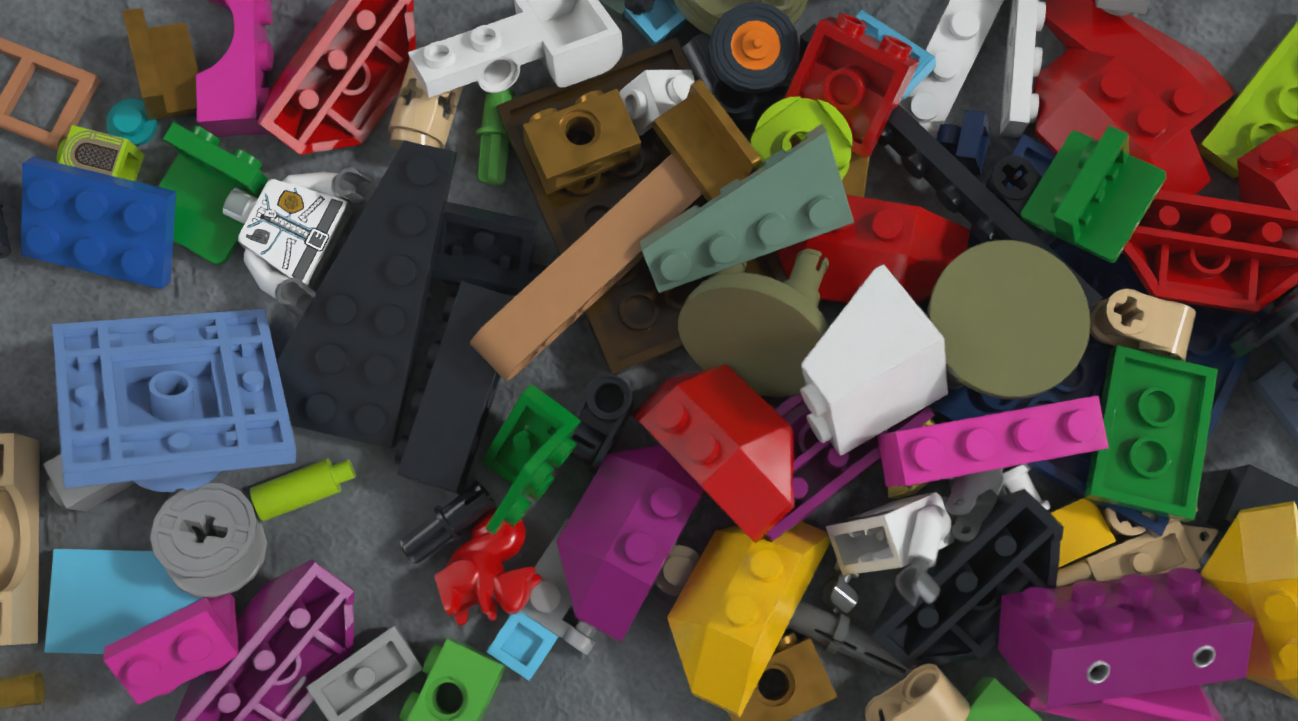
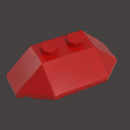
(342, 76)
(1096, 90)
(901, 236)
(1215, 251)
(726, 443)

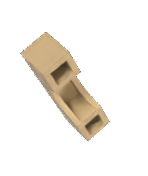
(19, 538)

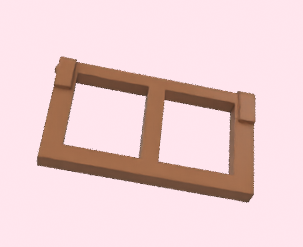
(74, 108)

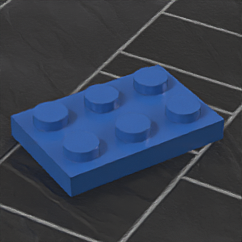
(97, 222)

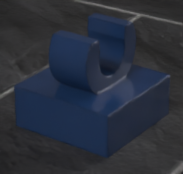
(969, 141)

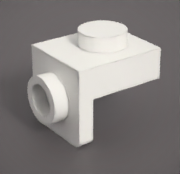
(654, 94)

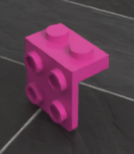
(175, 648)

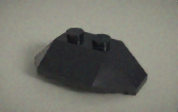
(1010, 554)

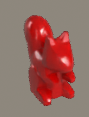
(478, 573)

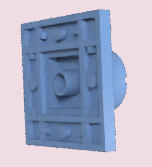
(169, 399)

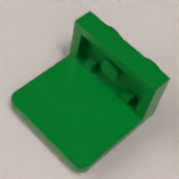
(202, 182)
(525, 450)

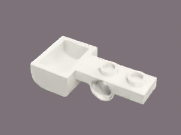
(568, 37)

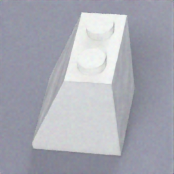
(873, 365)

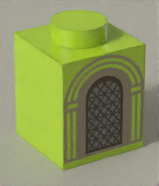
(100, 153)

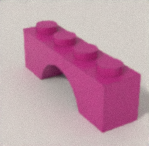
(237, 87)
(992, 441)

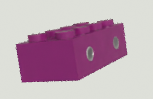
(1133, 626)

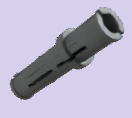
(842, 636)

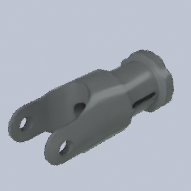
(972, 501)

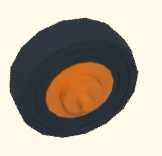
(753, 47)

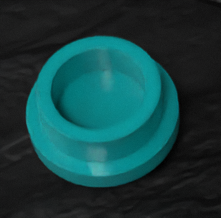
(130, 121)

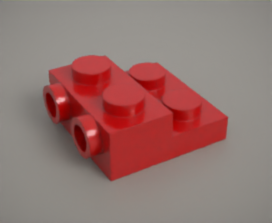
(855, 76)

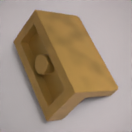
(163, 66)
(706, 141)

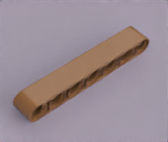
(584, 270)

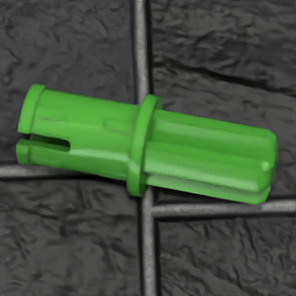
(493, 140)

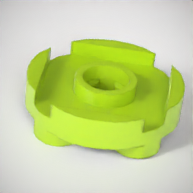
(796, 118)

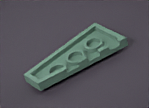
(769, 210)

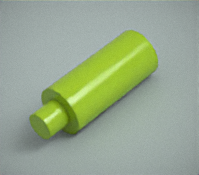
(300, 488)

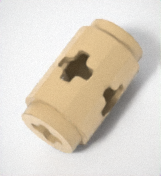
(423, 118)

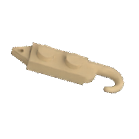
(1141, 555)

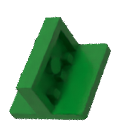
(1094, 193)

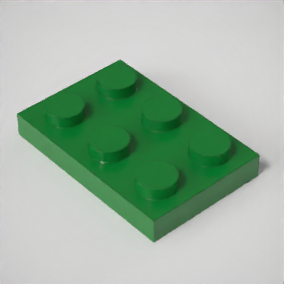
(1155, 432)

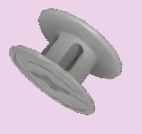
(229, 535)

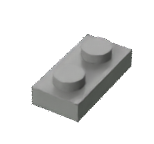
(365, 676)

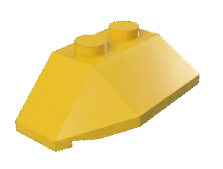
(1259, 574)
(740, 607)

